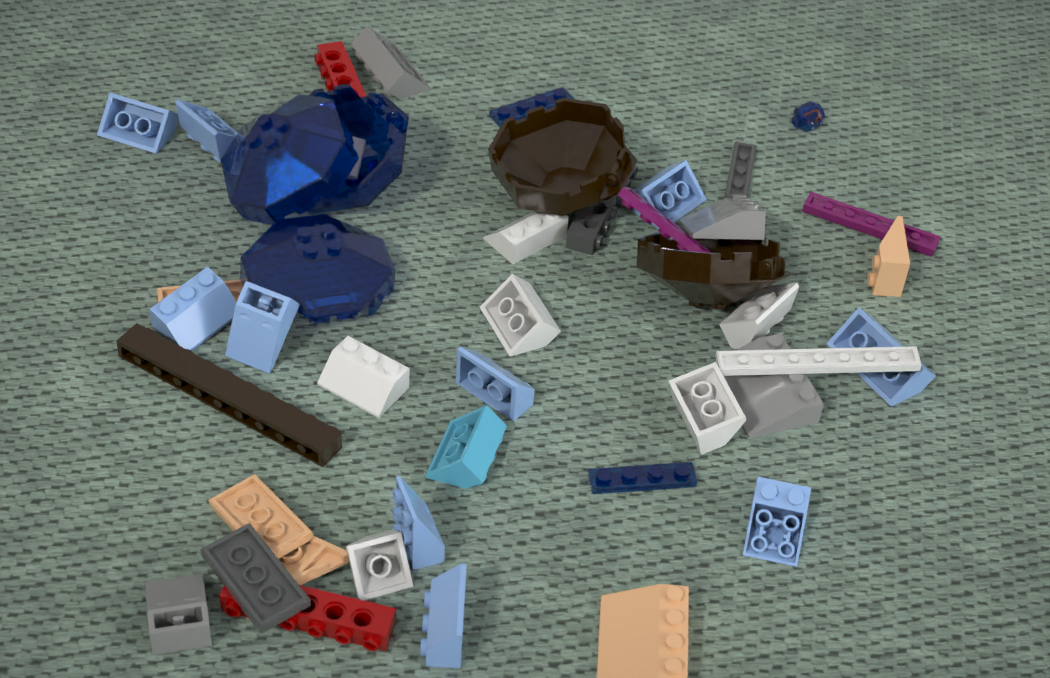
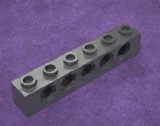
(593, 222)

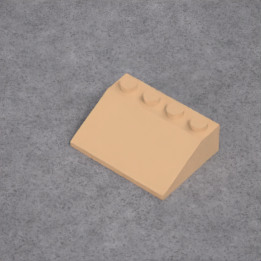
(644, 633)

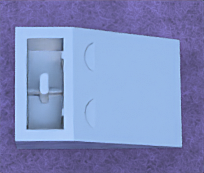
(260, 326)
(776, 521)
(418, 529)

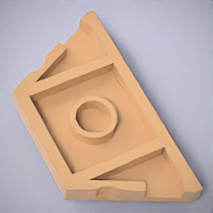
(313, 560)

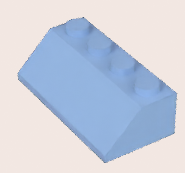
(865, 331)

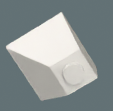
(379, 564)

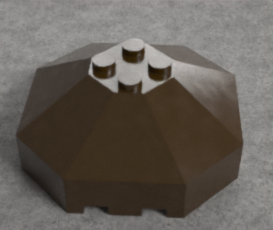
(562, 157)
(702, 277)

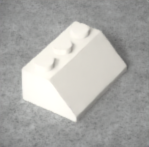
(528, 235)
(758, 314)
(519, 317)
(364, 377)
(707, 407)

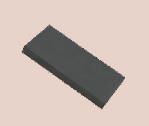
(255, 578)

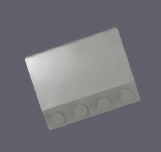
(727, 219)
(775, 400)

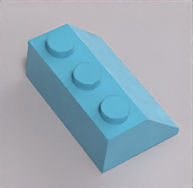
(467, 449)

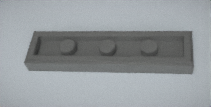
(740, 169)

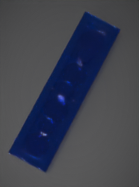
(519, 108)
(642, 478)

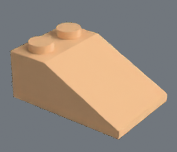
(890, 263)

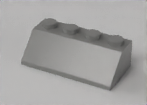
(388, 64)

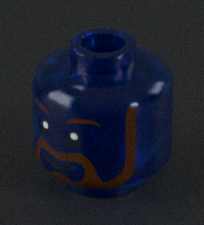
(808, 116)

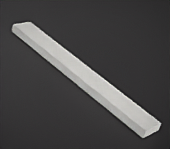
(818, 360)

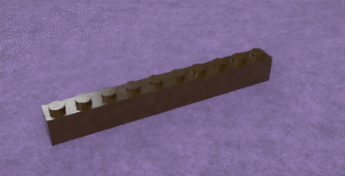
(230, 394)

